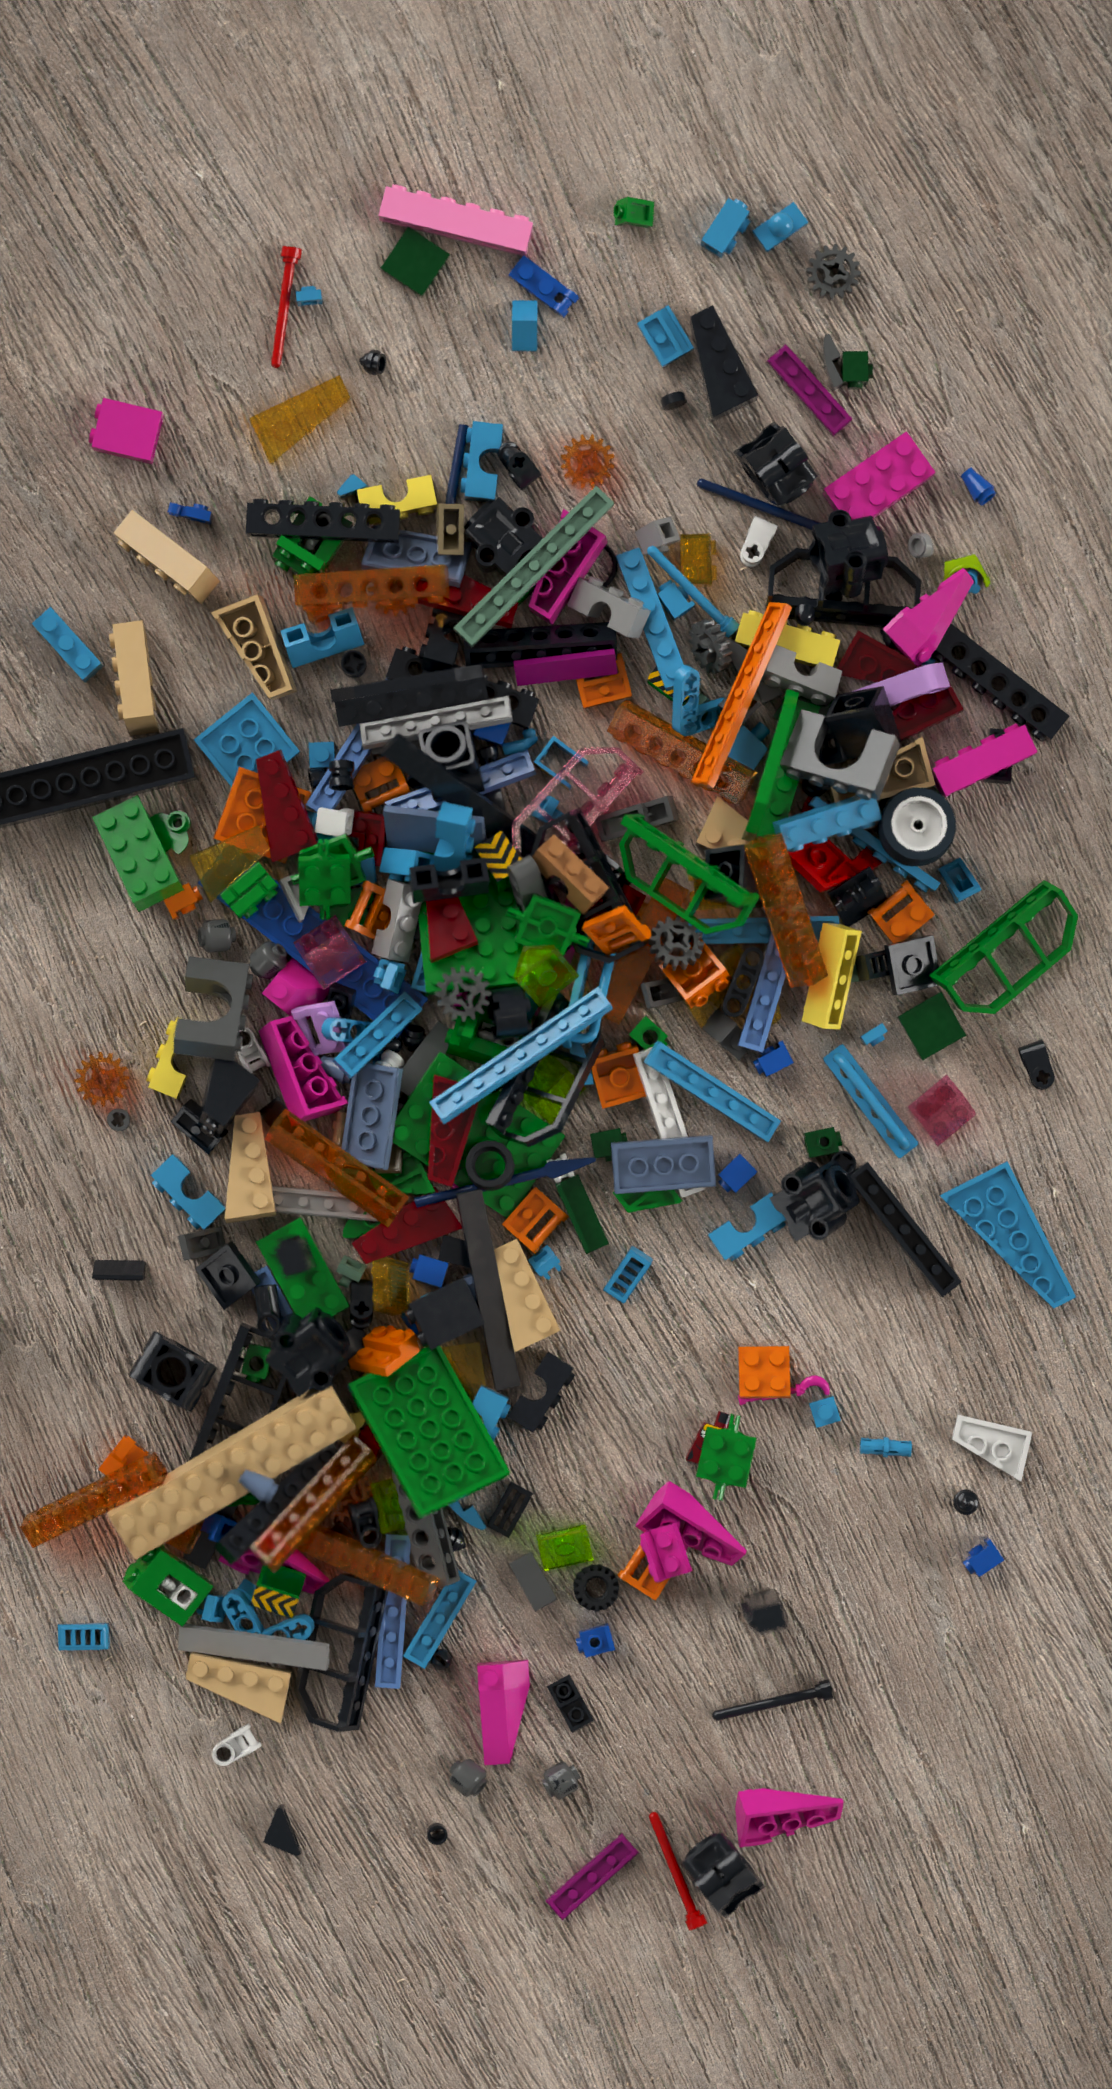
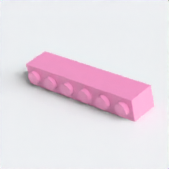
(455, 220)

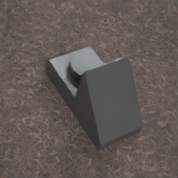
(725, 1032)
(201, 1243)

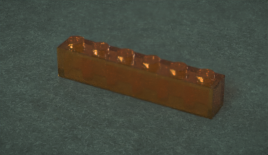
(633, 967)
(336, 1167)
(313, 1504)

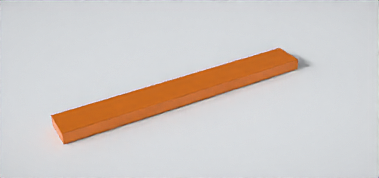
(741, 695)

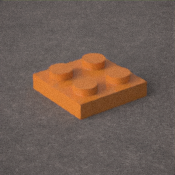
(764, 1372)

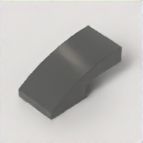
(830, 356)
(533, 1581)

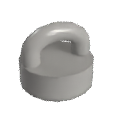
(920, 545)

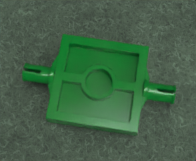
(338, 846)
(324, 879)
(547, 924)
(726, 1457)

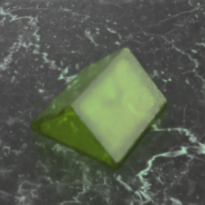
(543, 972)
(551, 1078)
(386, 1499)
(564, 1546)

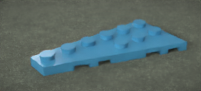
(1004, 1220)

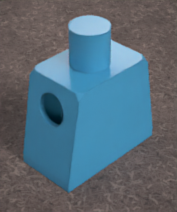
(748, 745)

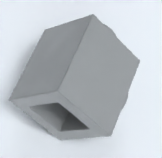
(654, 532)

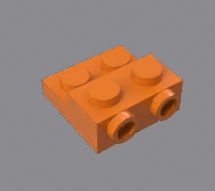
(700, 979)
(617, 1076)
(385, 1350)

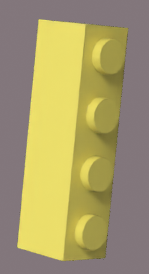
(809, 646)
(828, 997)

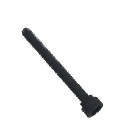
(821, 1691)

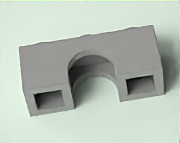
(627, 615)
(818, 686)
(398, 937)

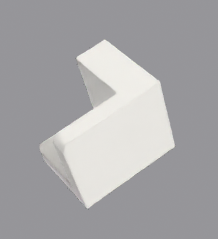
(334, 821)

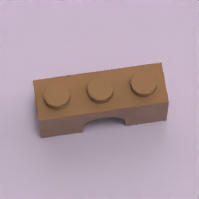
(583, 885)

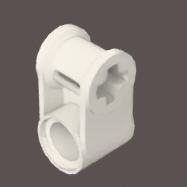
(758, 538)
(251, 1052)
(236, 1745)

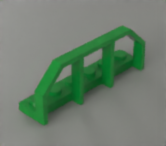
(775, 789)
(695, 867)
(994, 935)

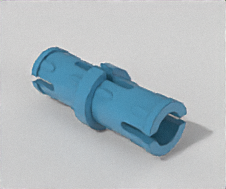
(885, 1447)

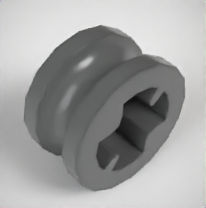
(126, 1121)

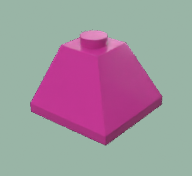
(294, 988)

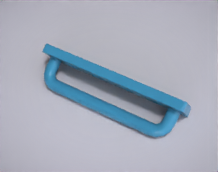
(578, 991)
(873, 1099)

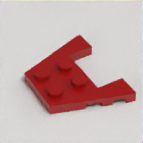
(826, 864)

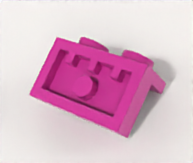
(665, 1552)

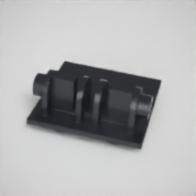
(857, 896)

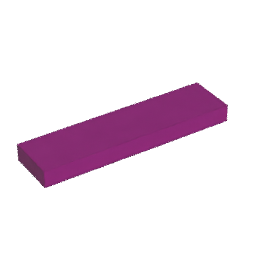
(809, 390)
(565, 667)
(592, 1876)

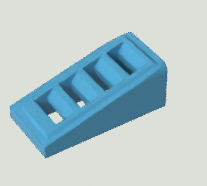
(641, 1257)
(104, 1636)

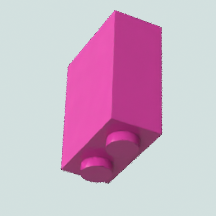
(126, 430)

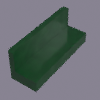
(582, 1214)

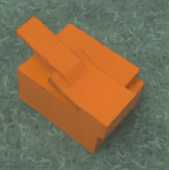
(123, 1454)

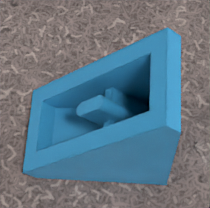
(524, 325)
(959, 880)

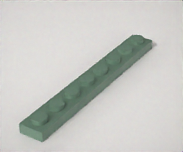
(534, 566)

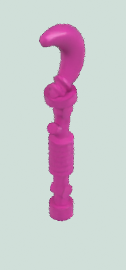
(813, 1380)

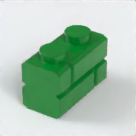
(250, 891)

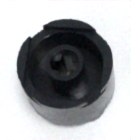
(508, 1012)

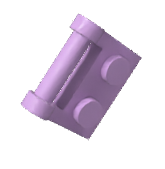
(318, 1013)

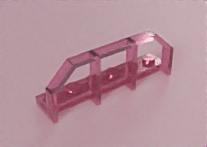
(591, 809)

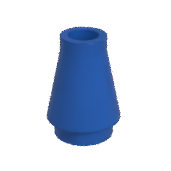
(978, 487)

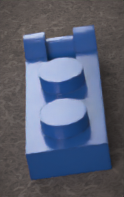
(542, 286)

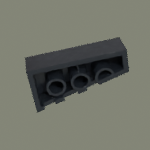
(721, 368)

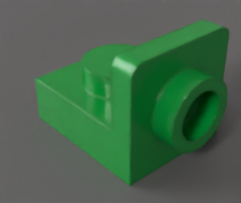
(634, 212)

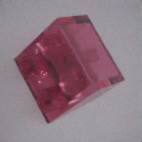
(329, 952)
(941, 1110)

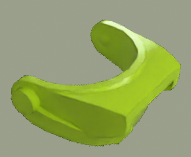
(969, 561)

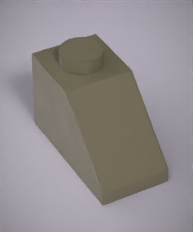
(450, 529)

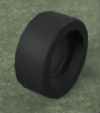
(477, 1150)

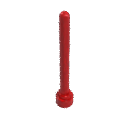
(290, 258)
(694, 1917)

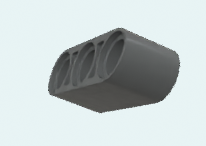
(525, 881)

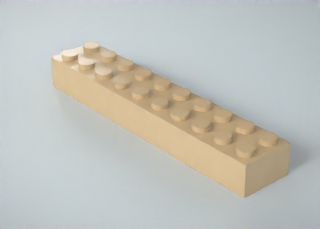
(213, 1477)

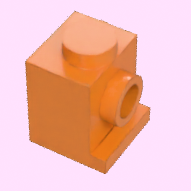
(183, 901)

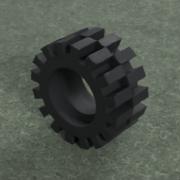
(607, 1598)

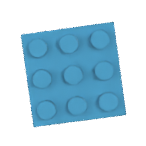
(243, 737)

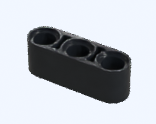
(751, 972)

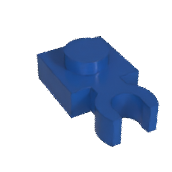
(196, 513)

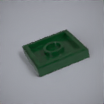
(415, 261)
(931, 1026)

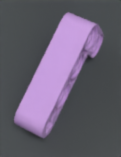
(914, 683)

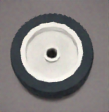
(915, 808)

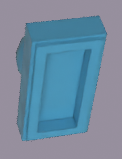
(780, 227)

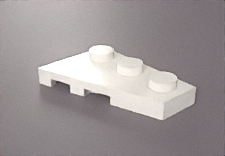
(996, 1443)

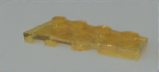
(293, 419)

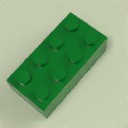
(138, 853)
(311, 1287)

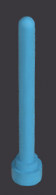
(726, 623)

